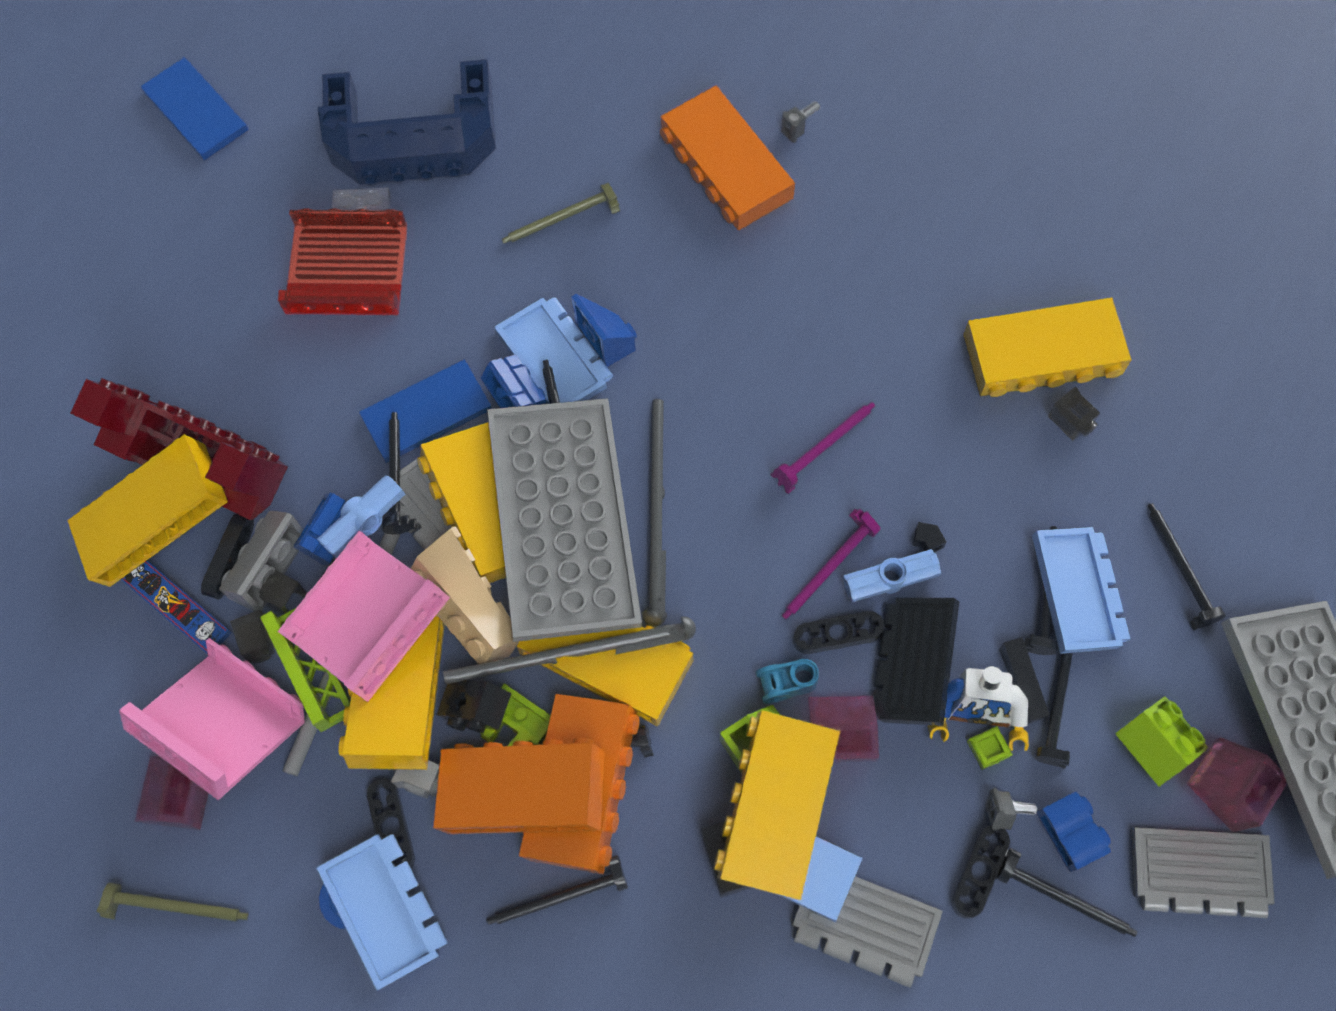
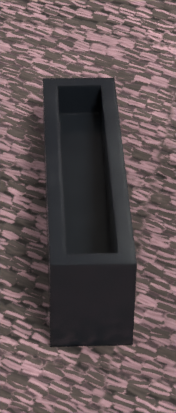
(1023, 675)

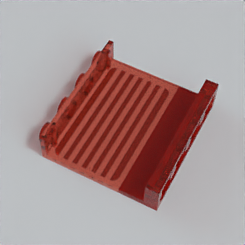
(345, 262)

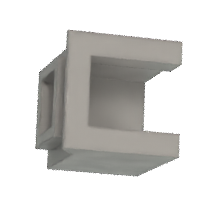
(418, 781)

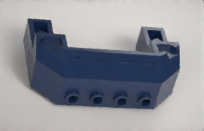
(413, 145)

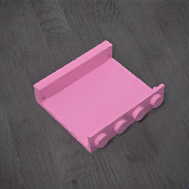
(363, 615)
(216, 720)

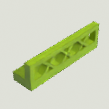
(301, 680)

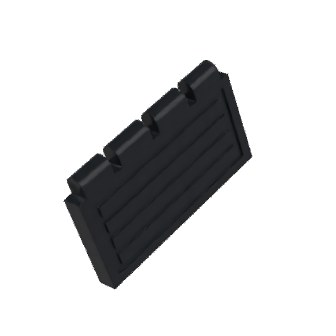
(917, 661)

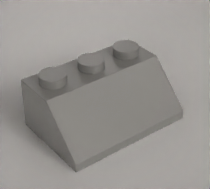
(267, 551)

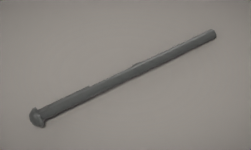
(657, 576)
(622, 644)

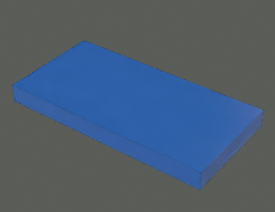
(194, 108)
(427, 409)

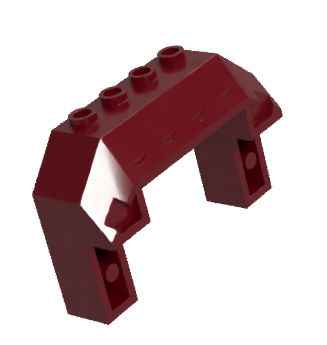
(141, 429)

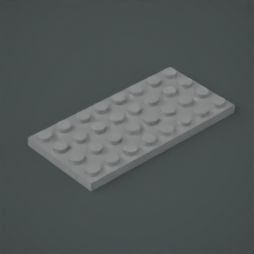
(562, 520)
(1292, 681)

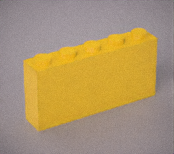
(1046, 347)
(466, 487)
(146, 511)
(639, 678)
(398, 719)
(777, 804)

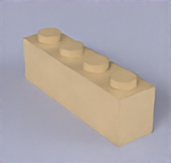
(470, 611)

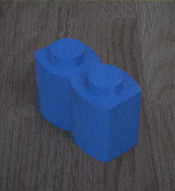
(1074, 831)

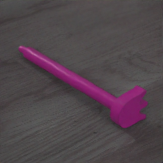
(787, 474)
(866, 525)

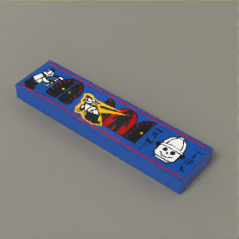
(176, 605)

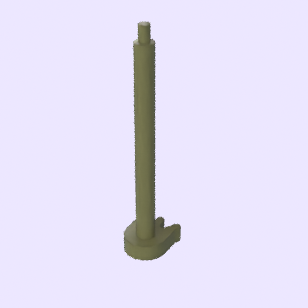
(607, 194)
(113, 897)

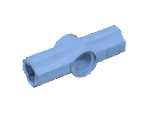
(361, 514)
(910, 570)

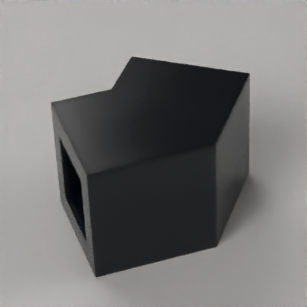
(929, 537)

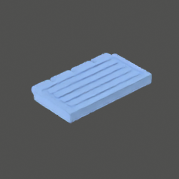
(547, 334)
(1078, 590)
(379, 910)

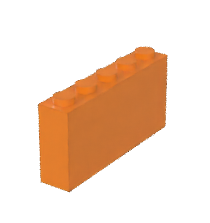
(726, 158)
(612, 729)
(520, 787)

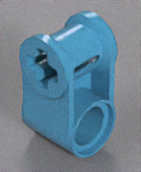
(785, 681)

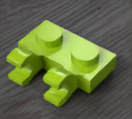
(523, 718)

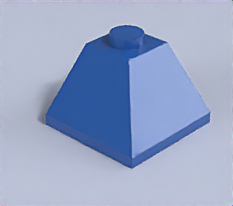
(603, 330)

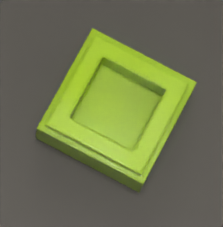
(989, 748)

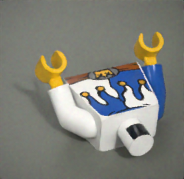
(986, 699)

